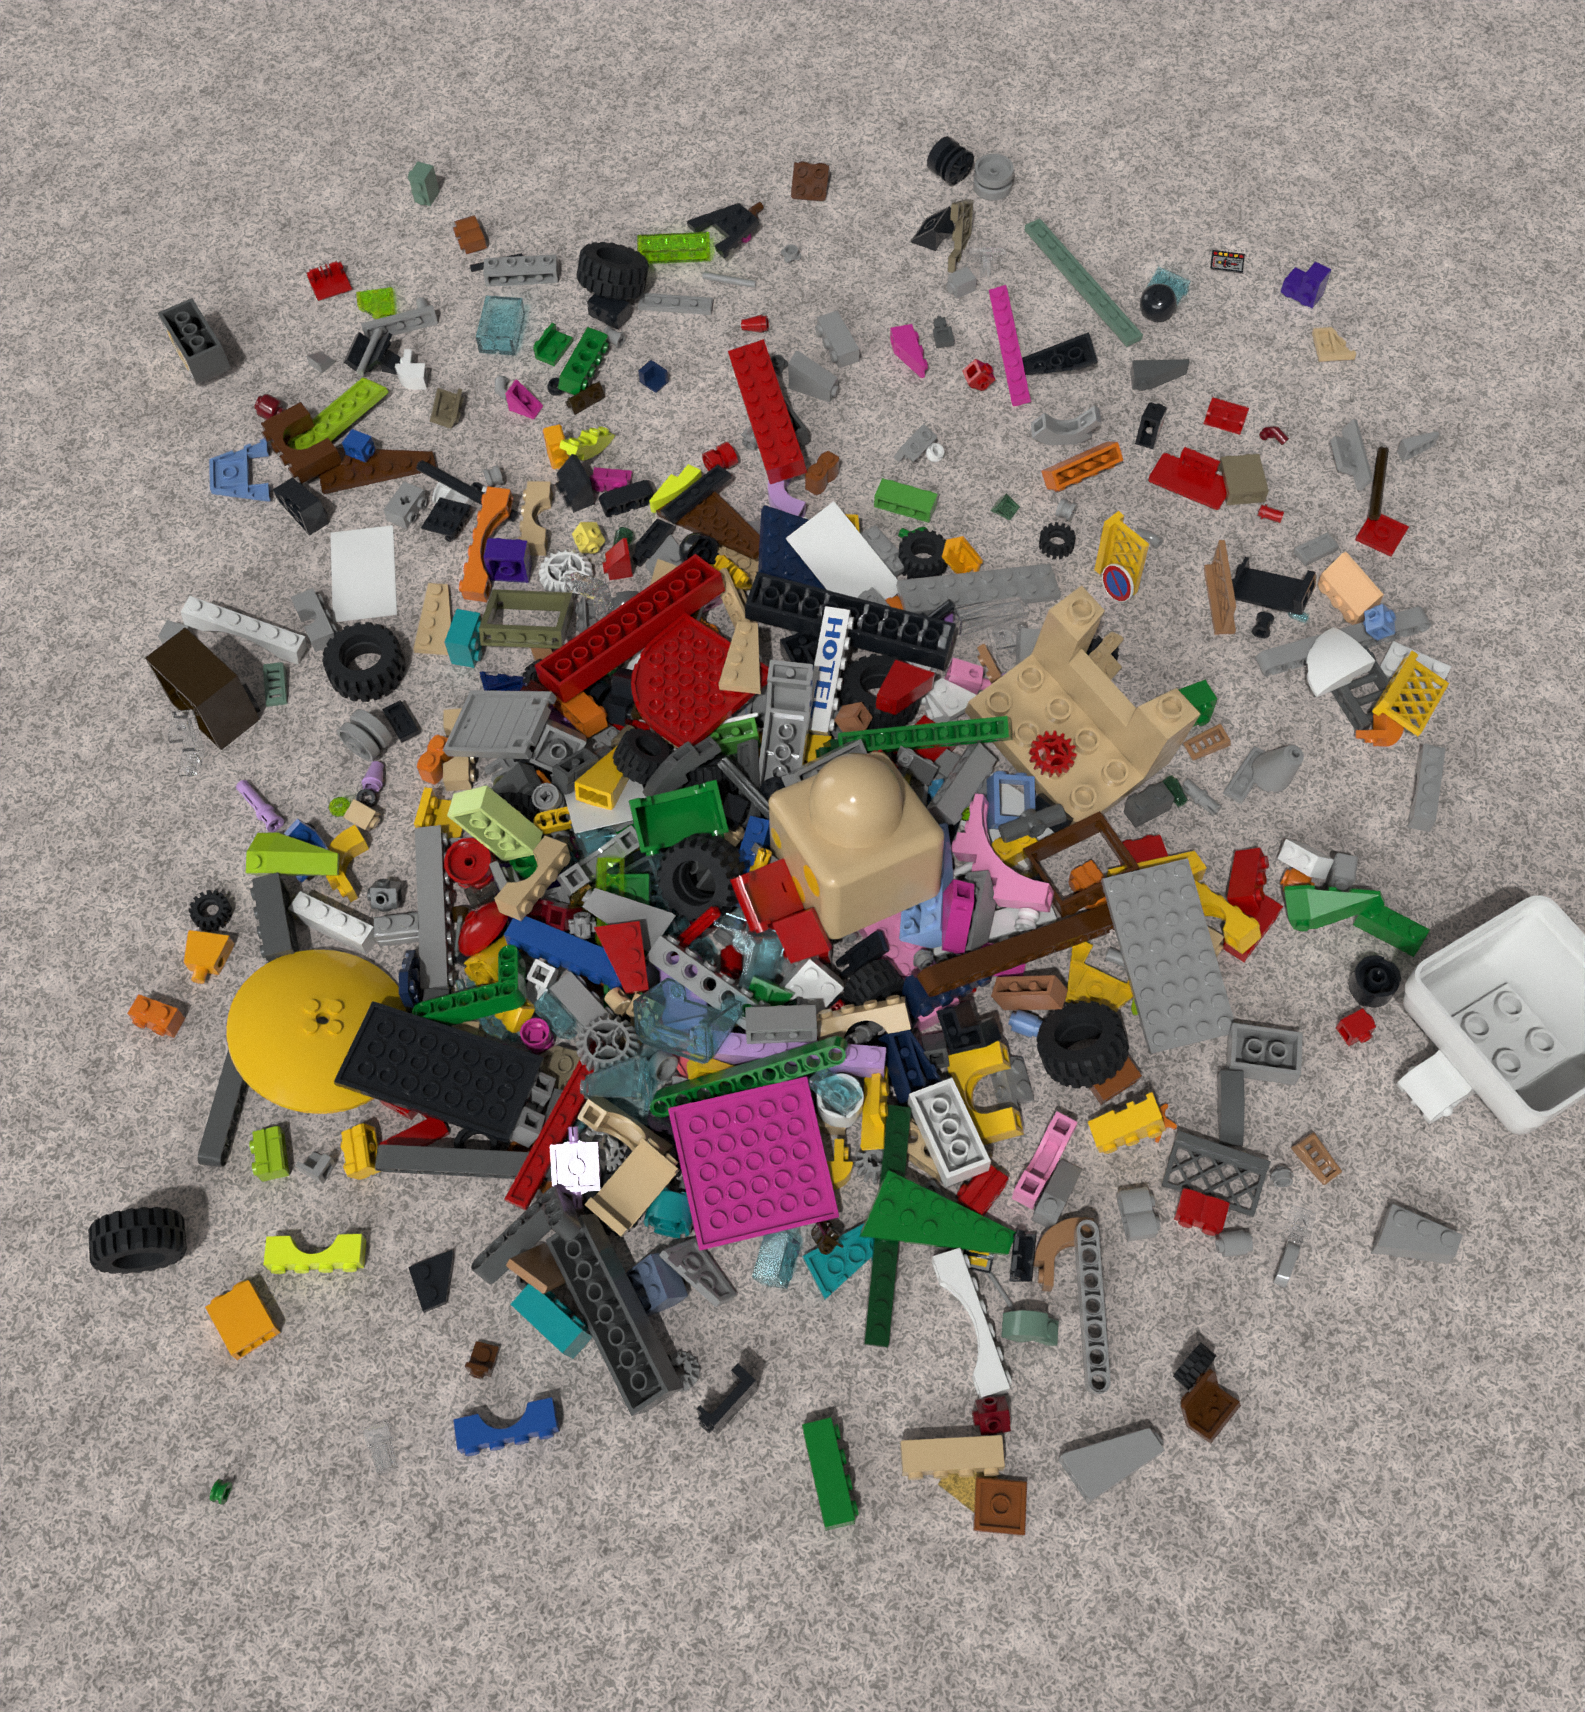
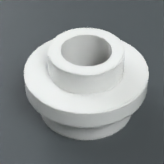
(937, 449)

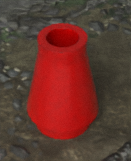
(756, 324)

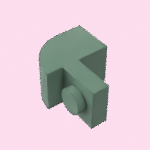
(1030, 1326)

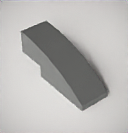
(1231, 1107)

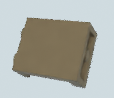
(1244, 479)

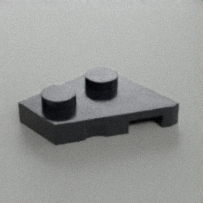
(432, 1280)

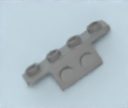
(1351, 455)
(1012, 1085)

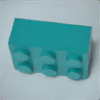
(553, 1320)

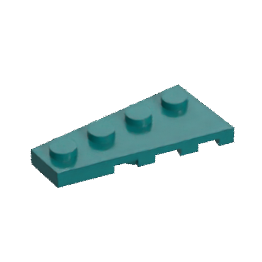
(835, 1268)

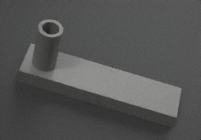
(403, 322)

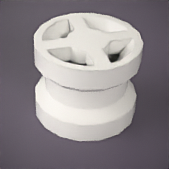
(1027, 920)

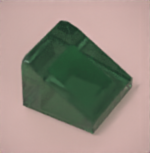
(1005, 507)

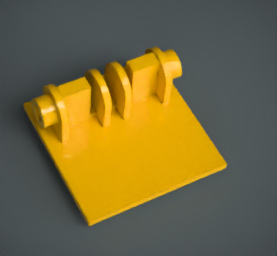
(737, 575)

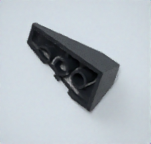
(1065, 356)

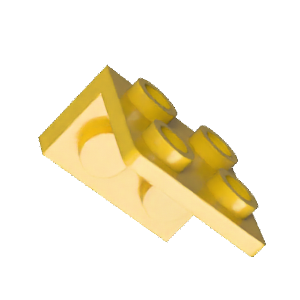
(434, 813)

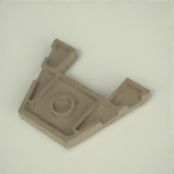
(961, 216)

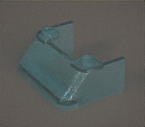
(761, 950)

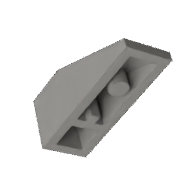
(1056, 1194)

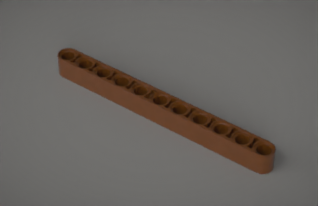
(1015, 951)

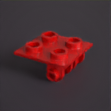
(328, 281)

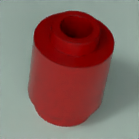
(731, 962)

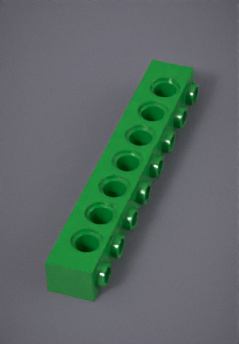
(932, 735)

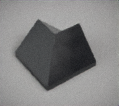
(934, 230)

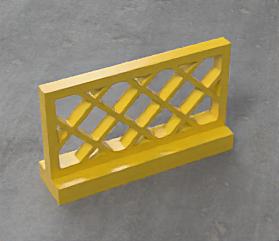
(1110, 547)
(1399, 685)

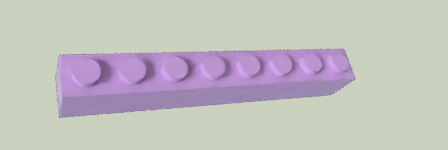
(859, 1060)

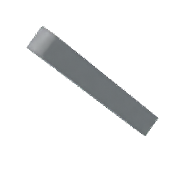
(1295, 654)

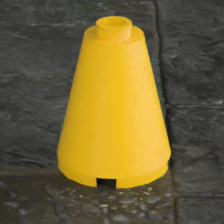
(483, 966)

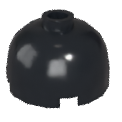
(1158, 302)
(699, 544)

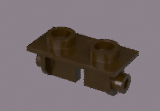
(586, 398)
(825, 1237)

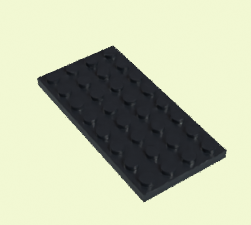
(439, 1071)

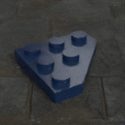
(409, 981)

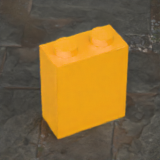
(242, 1319)

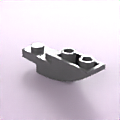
(685, 759)

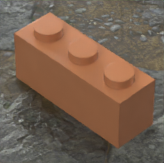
(1029, 992)

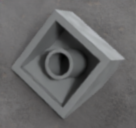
(556, 744)

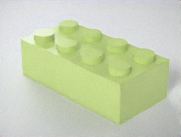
(494, 823)

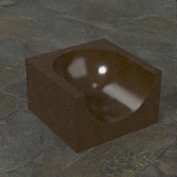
(203, 683)

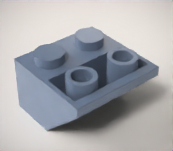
(656, 1284)

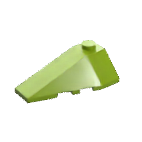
(289, 857)

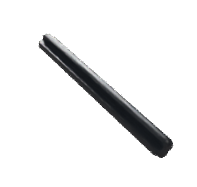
(456, 485)

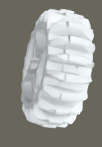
(561, 565)

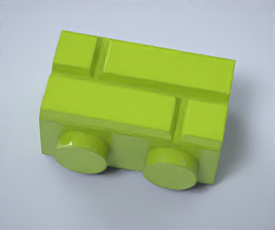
(270, 1154)

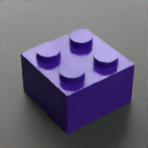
(508, 560)

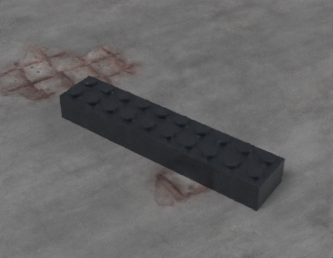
(875, 625)

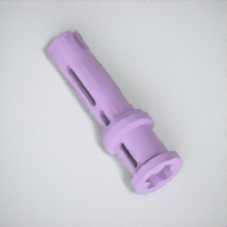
(264, 811)

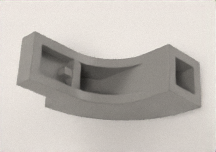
(1065, 432)

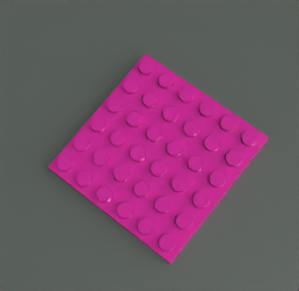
(753, 1163)

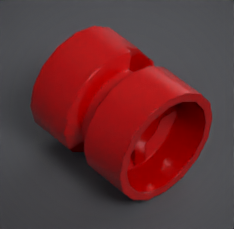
(723, 456)

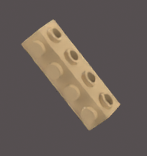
(952, 1456)

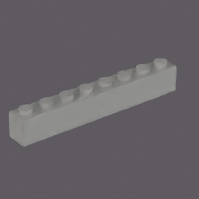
(433, 909)

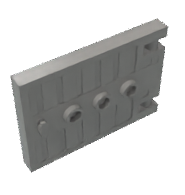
(499, 724)

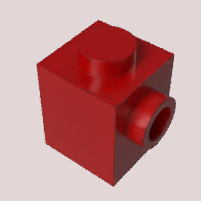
(1356, 1027)

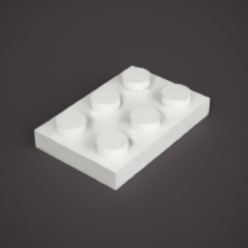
(1398, 652)

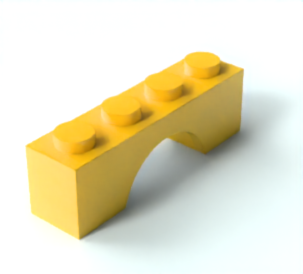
(1239, 929)

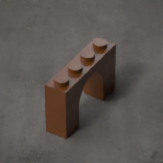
(304, 462)

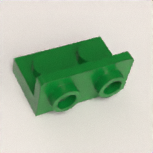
(552, 345)

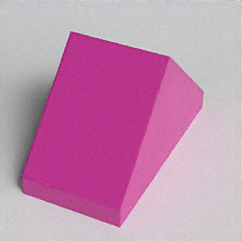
(522, 401)

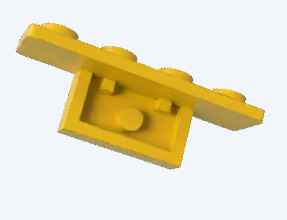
(874, 1111)

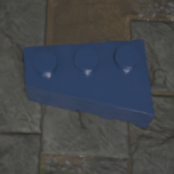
(907, 1064)

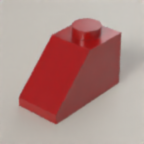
(618, 561)

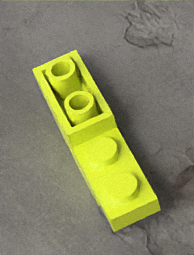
(588, 443)

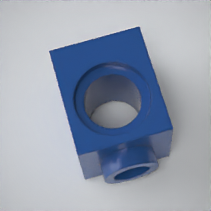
(358, 445)

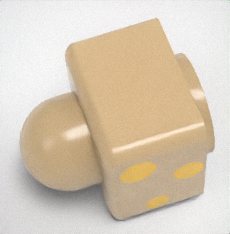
(856, 842)

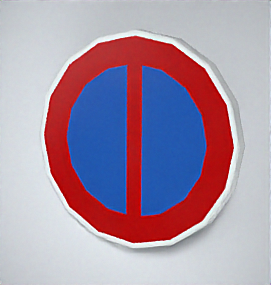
(1117, 582)

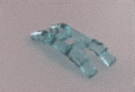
(490, 1023)

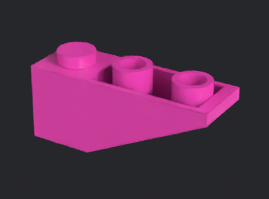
(906, 347)
(956, 916)

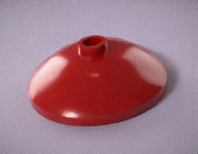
(480, 928)

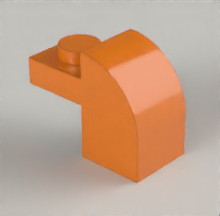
(1384, 732)

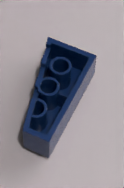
(922, 1005)

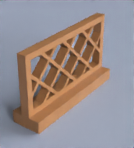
(1220, 591)

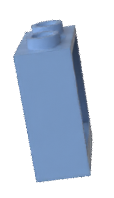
(994, 818)

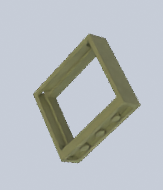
(521, 634)

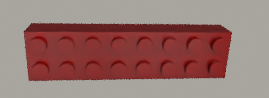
(767, 412)

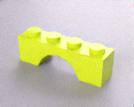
(345, 1254)

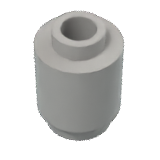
(1234, 1243)

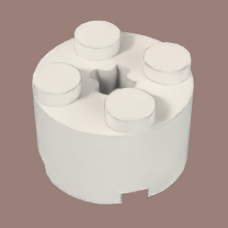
(834, 1117)

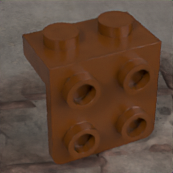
(810, 181)
(1208, 1407)

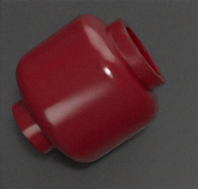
(268, 406)

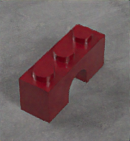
(553, 913)

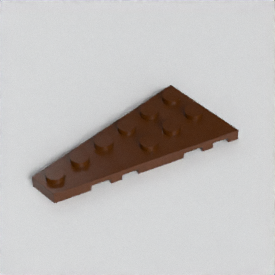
(380, 467)
(722, 523)

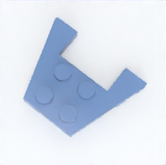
(231, 473)

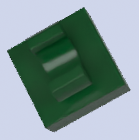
(828, 746)

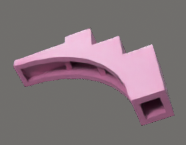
(1009, 887)

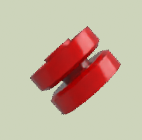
(469, 862)

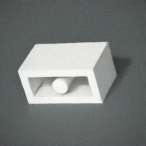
(1305, 859)

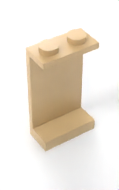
(633, 1187)

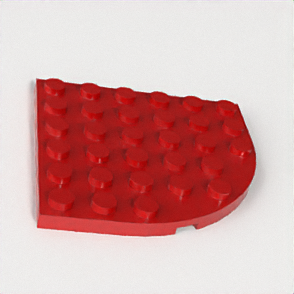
(679, 682)

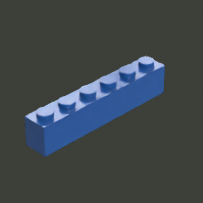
(562, 950)

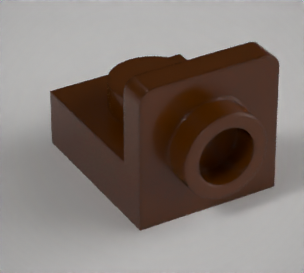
(482, 1360)

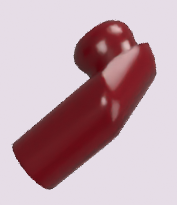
(1273, 432)

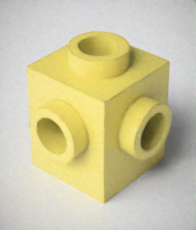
(588, 537)

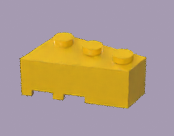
(1127, 1125)

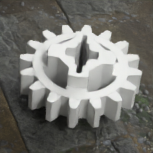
(608, 1149)

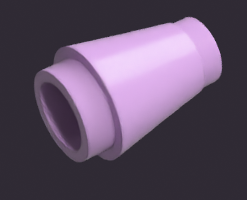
(374, 777)

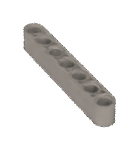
(1087, 1318)

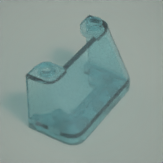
(683, 1026)
(624, 1085)

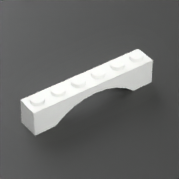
(212, 617)
(953, 1275)

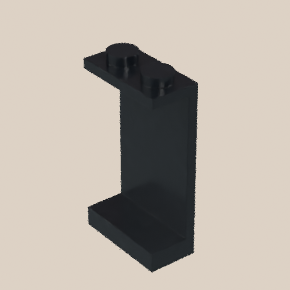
(1273, 589)

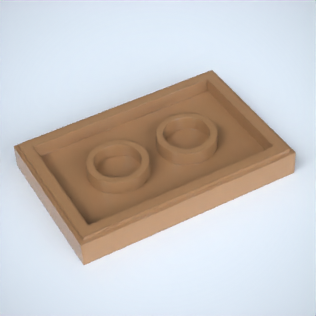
(537, 1268)

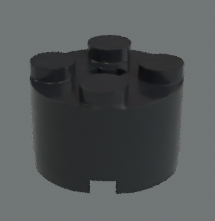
(1374, 981)

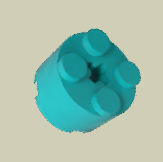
(669, 1214)

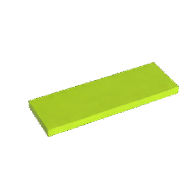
(341, 413)

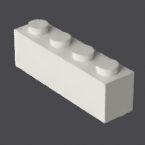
(332, 922)

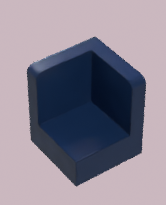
(653, 376)

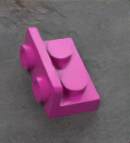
(609, 479)

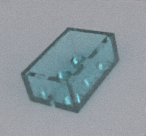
(500, 325)

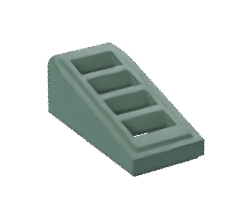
(272, 672)

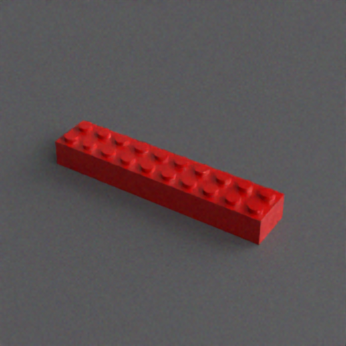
(629, 628)

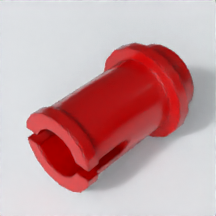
(1270, 513)

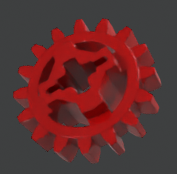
(1043, 749)

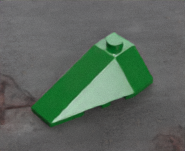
(1318, 908)

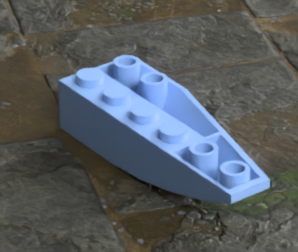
(923, 922)

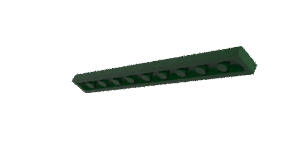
(885, 1252)

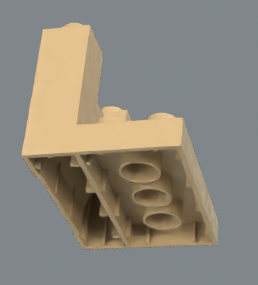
(1070, 694)

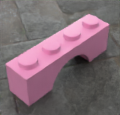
(1044, 1161)

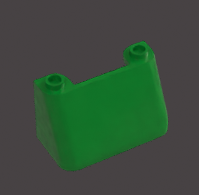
(677, 814)

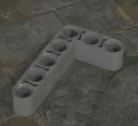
(548, 1212)

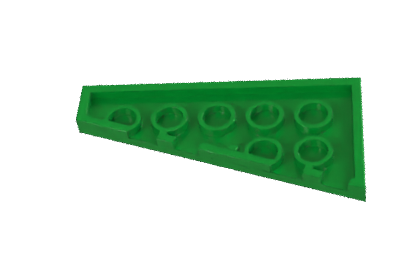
(921, 1217)

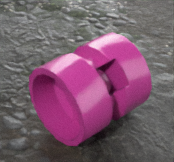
(537, 1036)

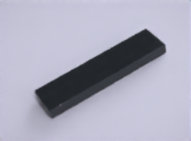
(695, 494)

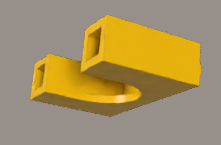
(967, 1070)

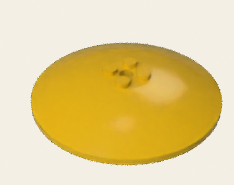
(276, 1031)

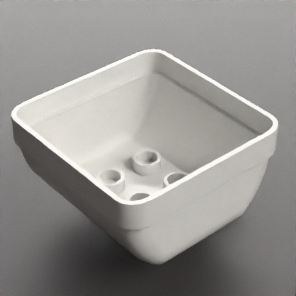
(1504, 1018)

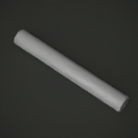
(729, 279)
(369, 351)

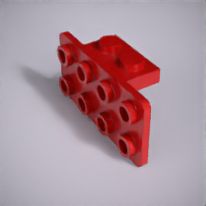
(1191, 476)

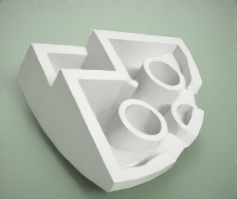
(1335, 661)

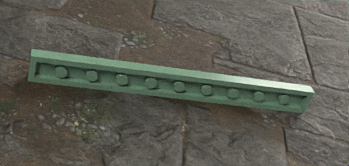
(1083, 282)

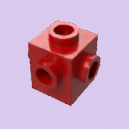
(979, 375)

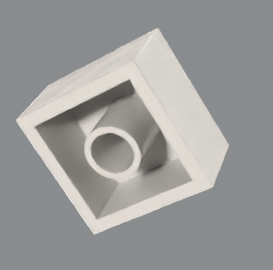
(813, 983)

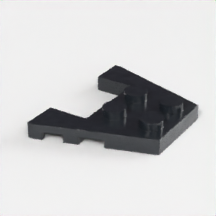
(730, 221)

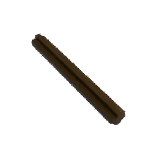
(1378, 483)

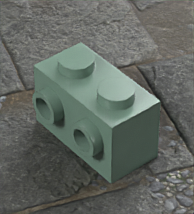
(423, 183)

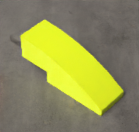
(674, 487)

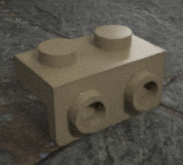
(446, 407)

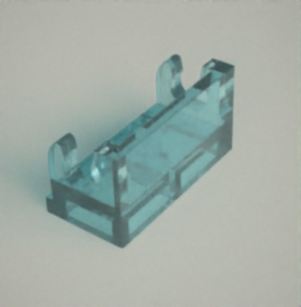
(834, 1091)

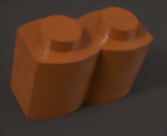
(470, 234)
(822, 473)

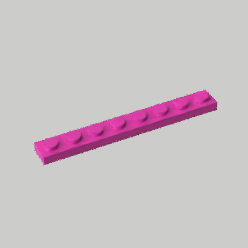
(1009, 346)

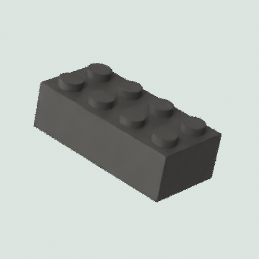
(275, 921)

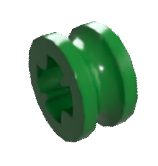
(220, 1491)

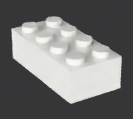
(948, 1132)

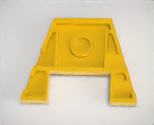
(1093, 985)

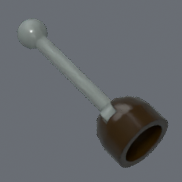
(458, 915)

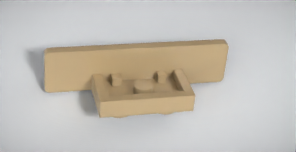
(733, 599)
(1103, 657)

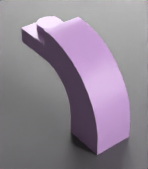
(781, 500)

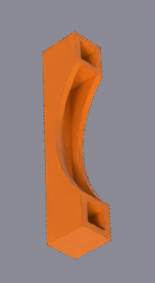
(495, 509)

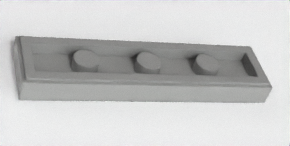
(675, 303)

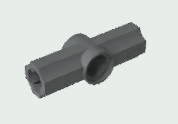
(1032, 823)

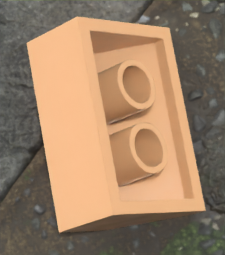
(1349, 589)

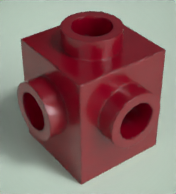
(991, 1415)

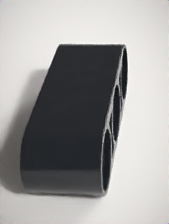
(626, 498)

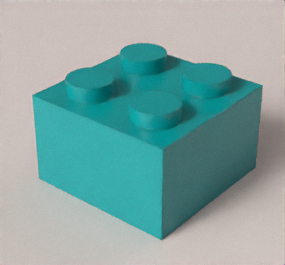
(464, 639)

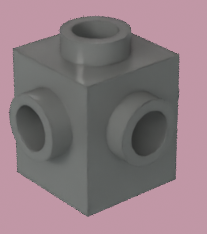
(385, 895)

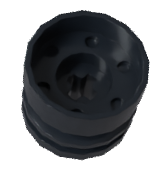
(950, 160)

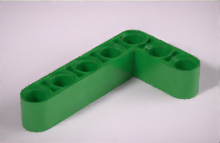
(482, 1001)

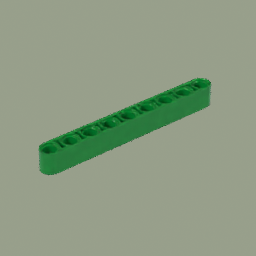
(757, 1070)

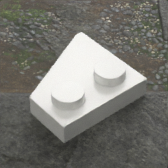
(949, 698)

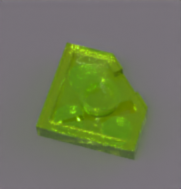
(377, 302)

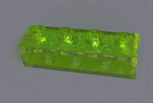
(655, 245)

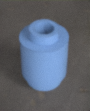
(1025, 1023)

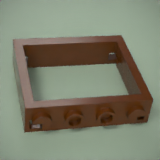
(1068, 837)

